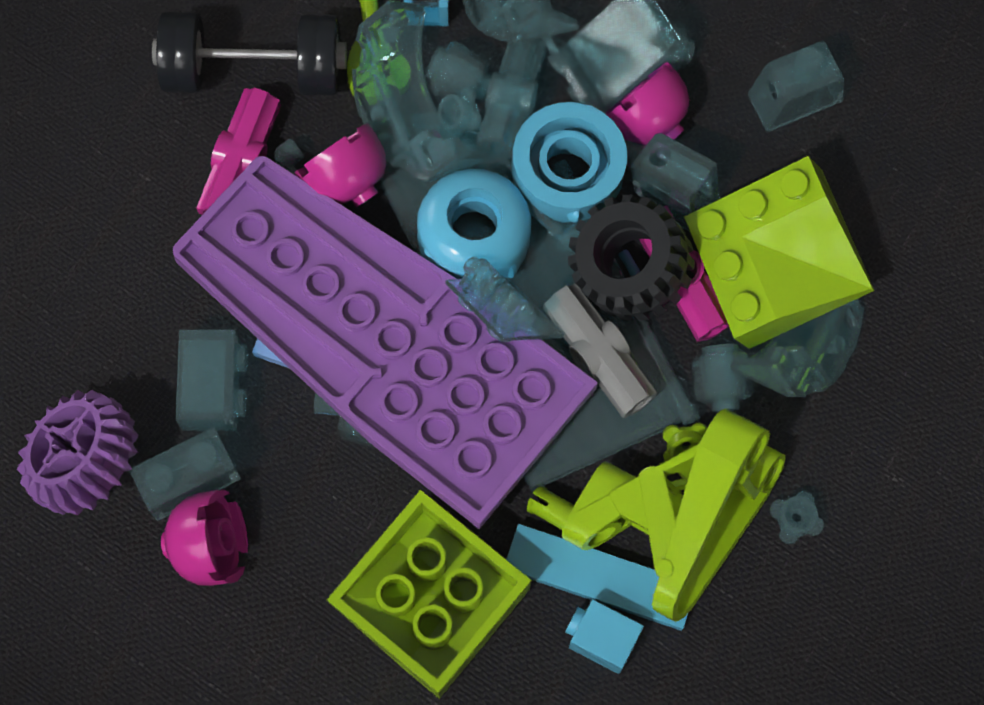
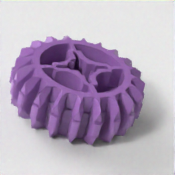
(77, 452)

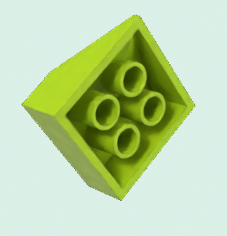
(778, 253)
(430, 593)

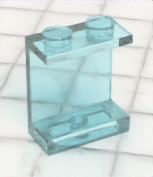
(614, 52)

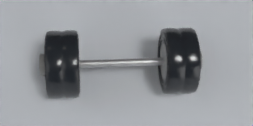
(181, 53)

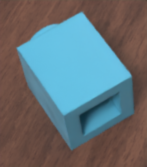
(603, 635)

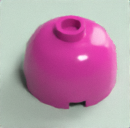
(653, 107)
(347, 168)
(205, 539)

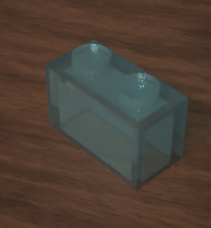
(210, 380)
(182, 471)

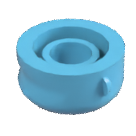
(576, 131)
(474, 192)

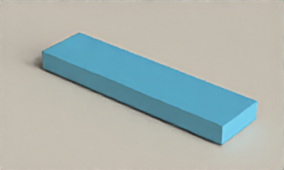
(587, 573)

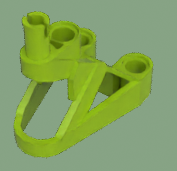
(689, 534)

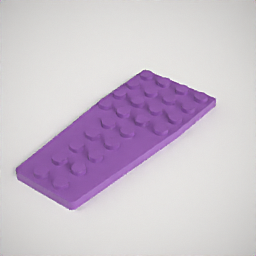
(382, 338)

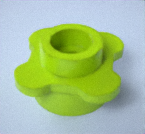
(677, 436)

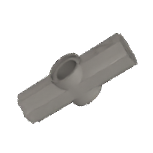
(599, 350)

